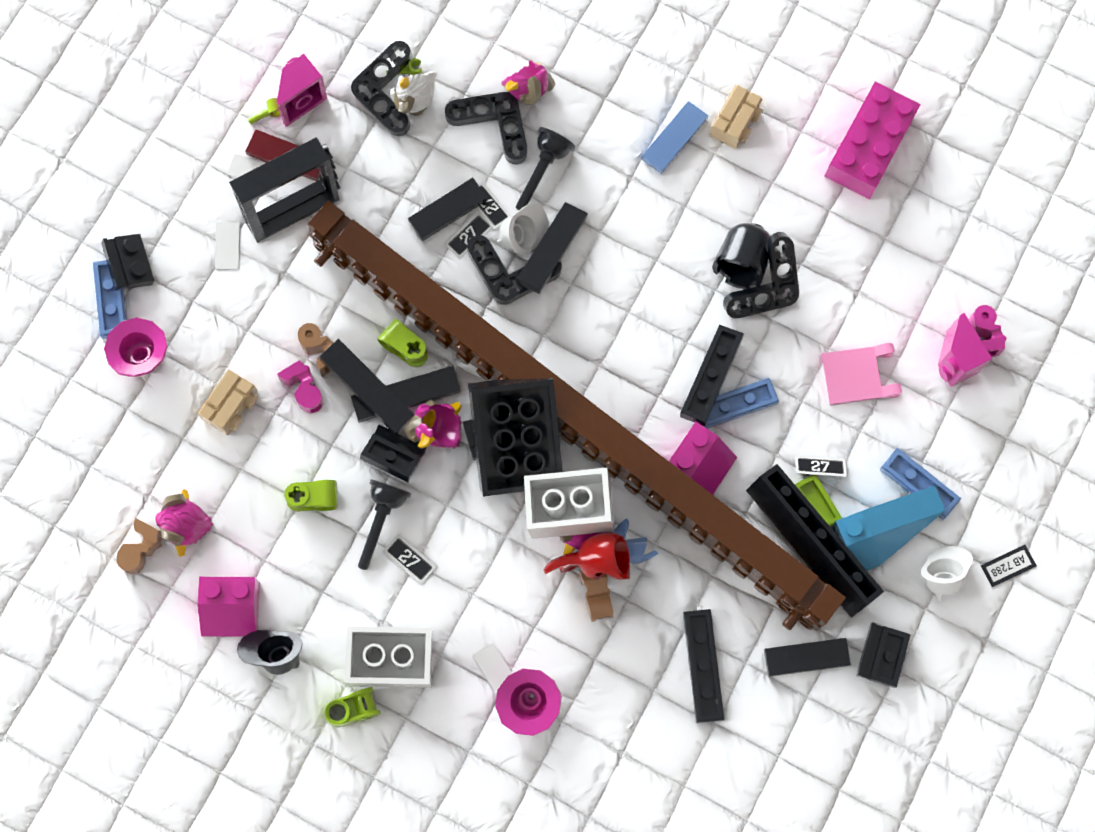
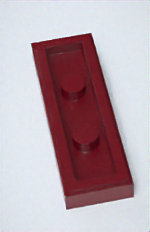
(268, 147)

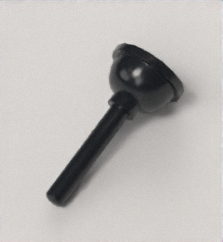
(552, 147)
(386, 499)

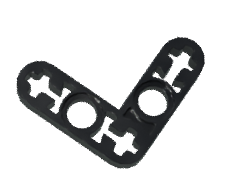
(376, 84)
(502, 115)
(502, 278)
(778, 284)

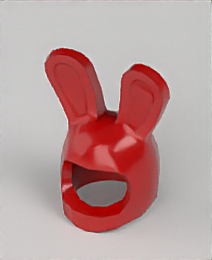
(596, 557)

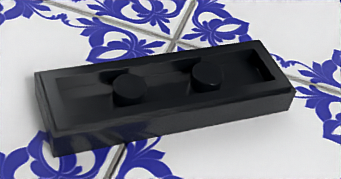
(447, 209)
(807, 657)

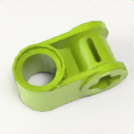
(400, 341)
(316, 495)
(354, 708)

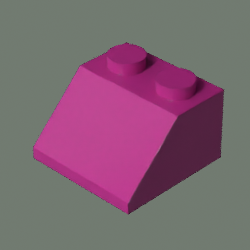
(299, 89)
(962, 352)
(703, 457)
(228, 606)

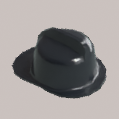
(271, 649)

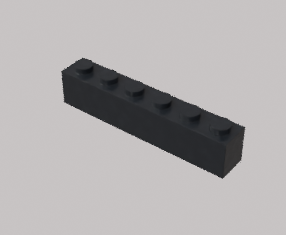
(814, 539)

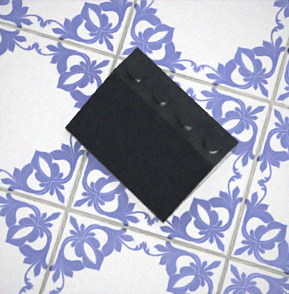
(514, 432)

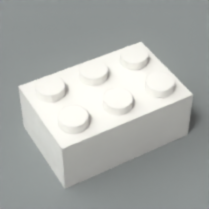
(569, 503)
(388, 656)

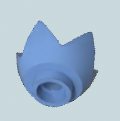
(636, 546)

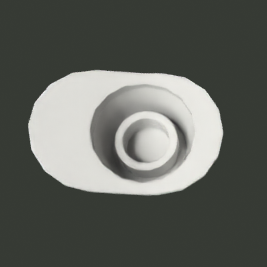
(524, 229)
(946, 570)

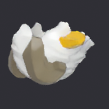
(414, 93)

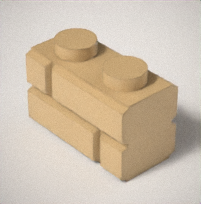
(736, 116)
(228, 402)

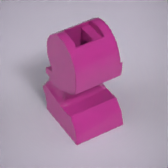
(983, 323)
(307, 394)

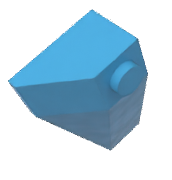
(886, 528)

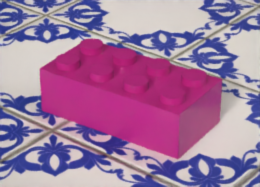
(872, 140)

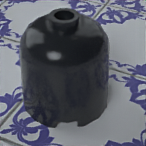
(743, 256)

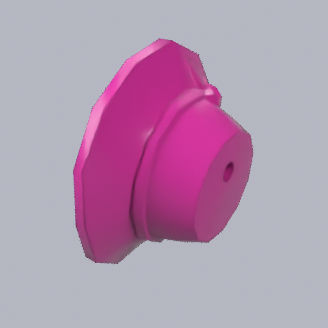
(135, 347)
(527, 714)

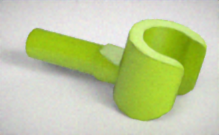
(415, 62)
(271, 111)

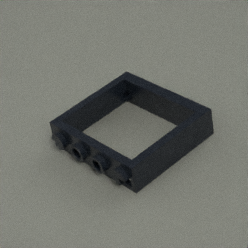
(278, 173)

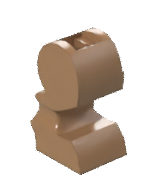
(314, 343)
(132, 556)
(597, 597)

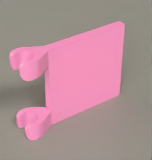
(855, 375)

